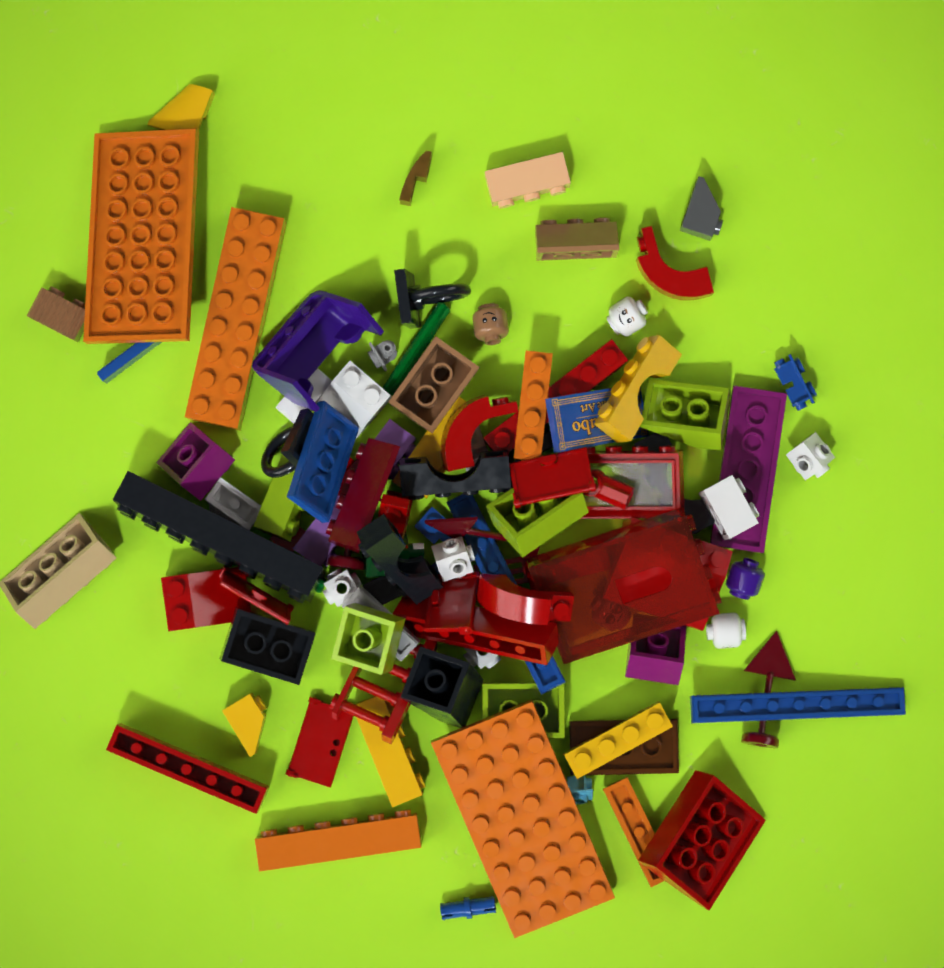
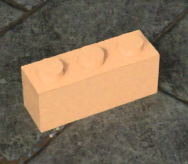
(527, 180)

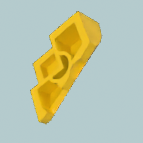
(185, 110)

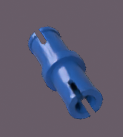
(468, 907)

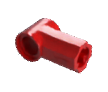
(611, 490)

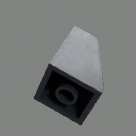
(442, 687)

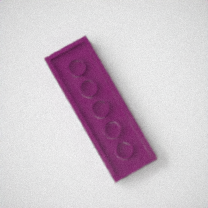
(752, 456)

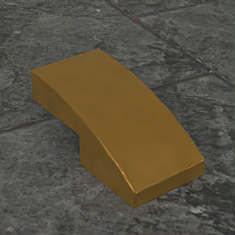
(418, 173)

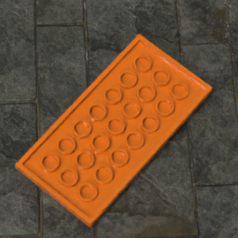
(141, 237)
(523, 818)

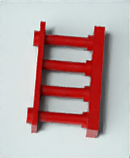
(388, 725)

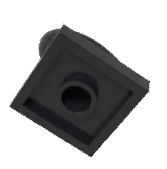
(413, 298)
(294, 440)

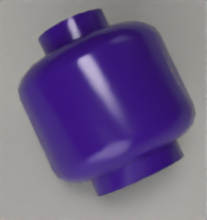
(745, 578)

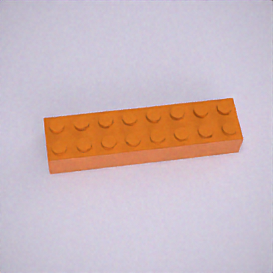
(235, 318)

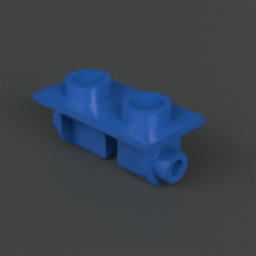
(792, 371)

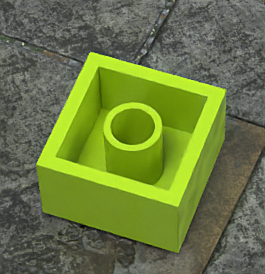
(368, 638)

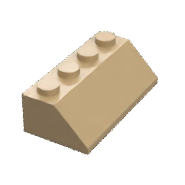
(56, 571)

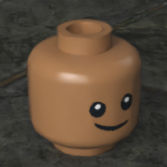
(490, 324)

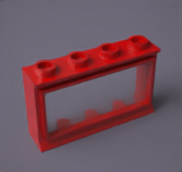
(654, 474)

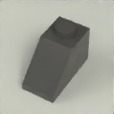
(702, 213)

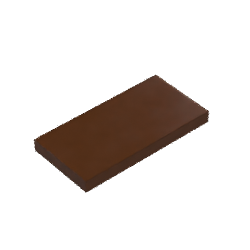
(651, 757)

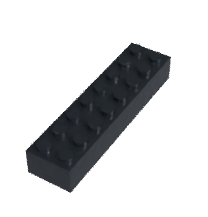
(218, 536)

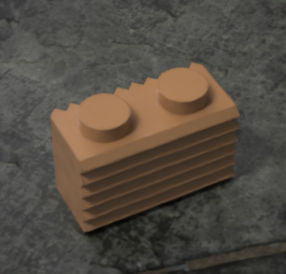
(59, 313)

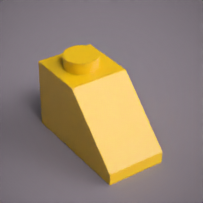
(247, 721)

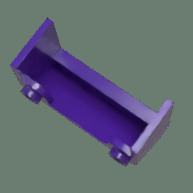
(308, 340)

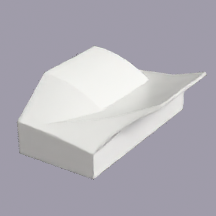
(232, 504)

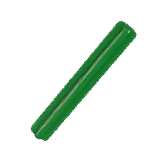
(417, 348)

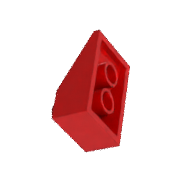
(199, 600)

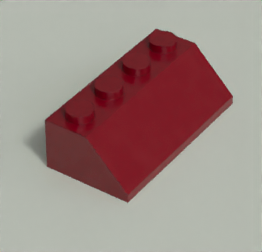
(363, 493)

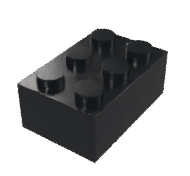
(267, 646)

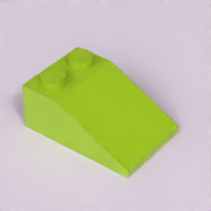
(687, 412)

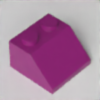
(195, 461)
(657, 657)

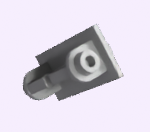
(382, 353)

